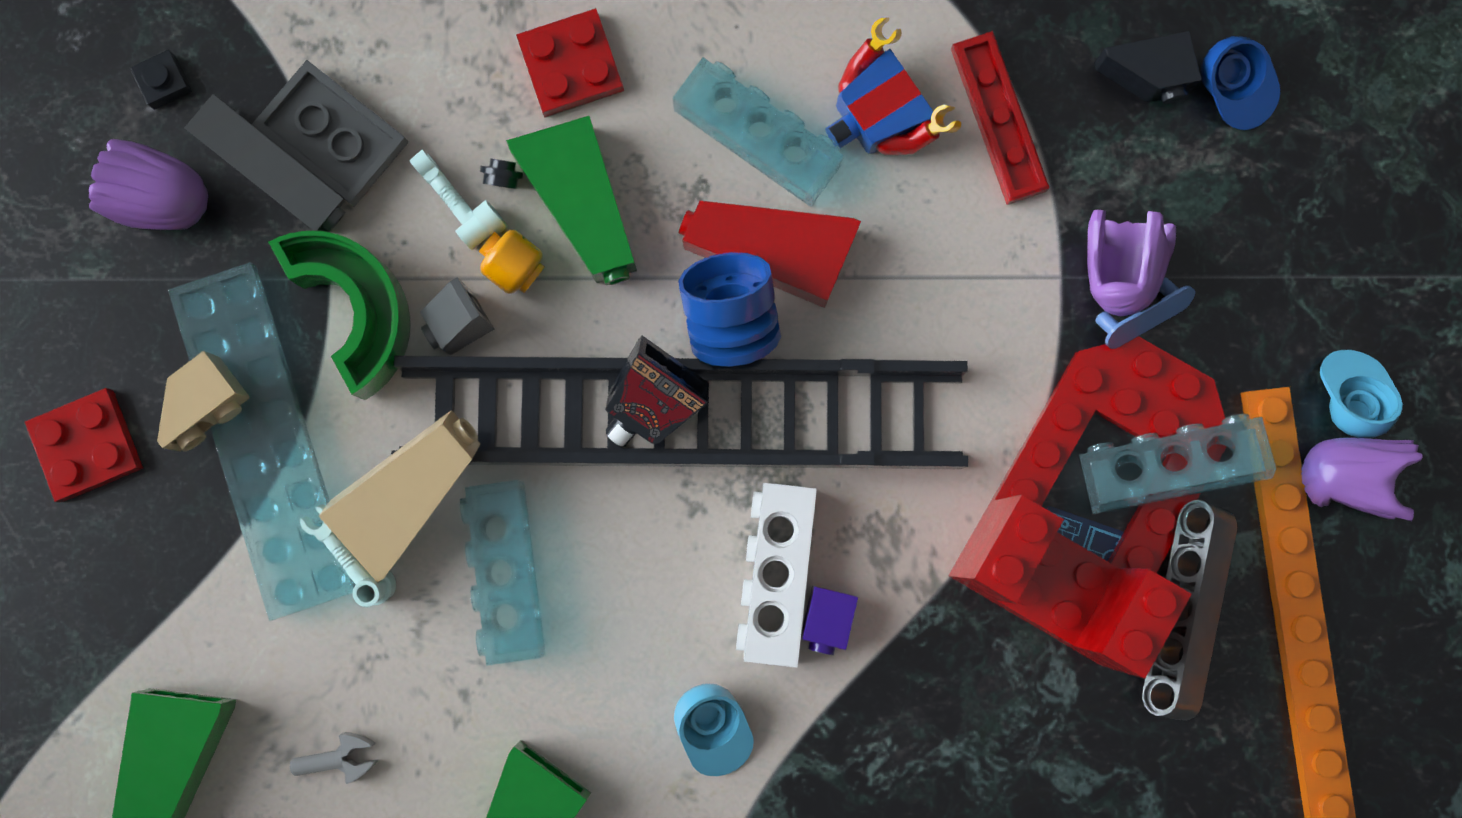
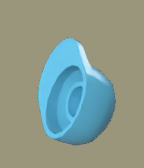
(1361, 394)
(713, 730)

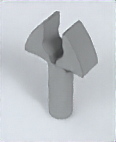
(336, 759)

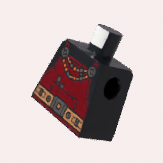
(652, 395)

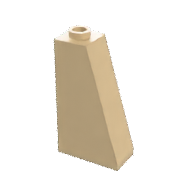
(395, 499)

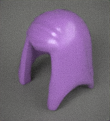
(146, 188)
(1128, 261)
(1359, 474)

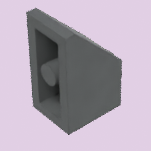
(454, 318)

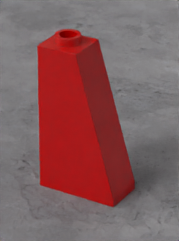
(799, 246)

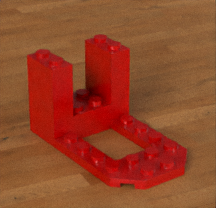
(1017, 559)

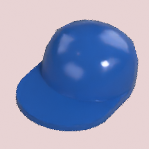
(1241, 81)

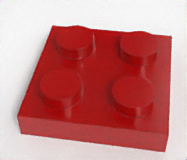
(570, 62)
(83, 445)

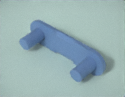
(1121, 332)

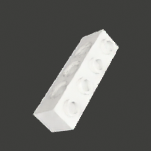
(782, 644)

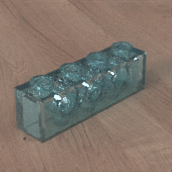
(716, 81)
(1244, 436)
(493, 641)

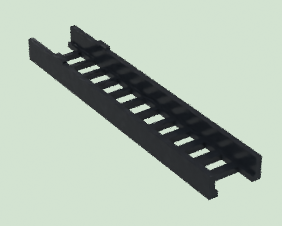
(577, 369)

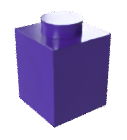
(828, 620)

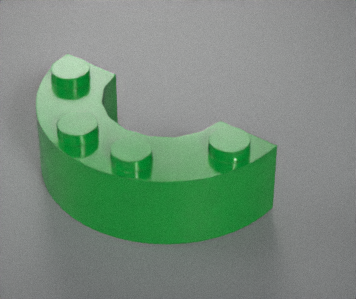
(375, 294)

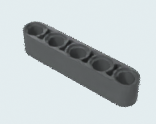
(1198, 631)

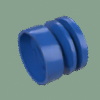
(730, 309)

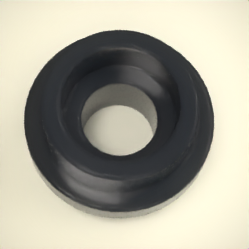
(501, 174)

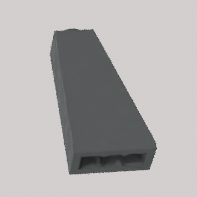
(266, 165)

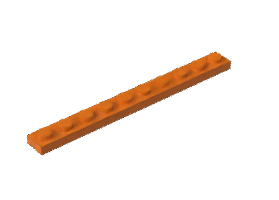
(1300, 615)

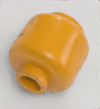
(511, 261)

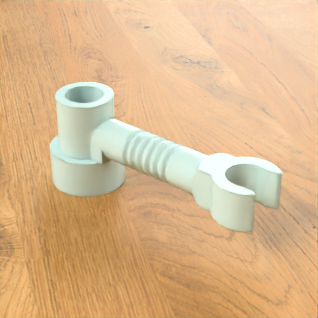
(476, 223)
(358, 574)

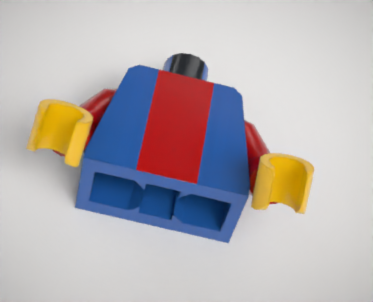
(883, 103)

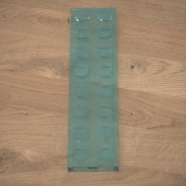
(267, 445)

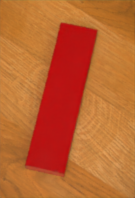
(999, 118)

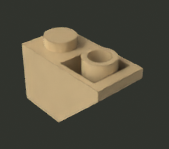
(196, 400)

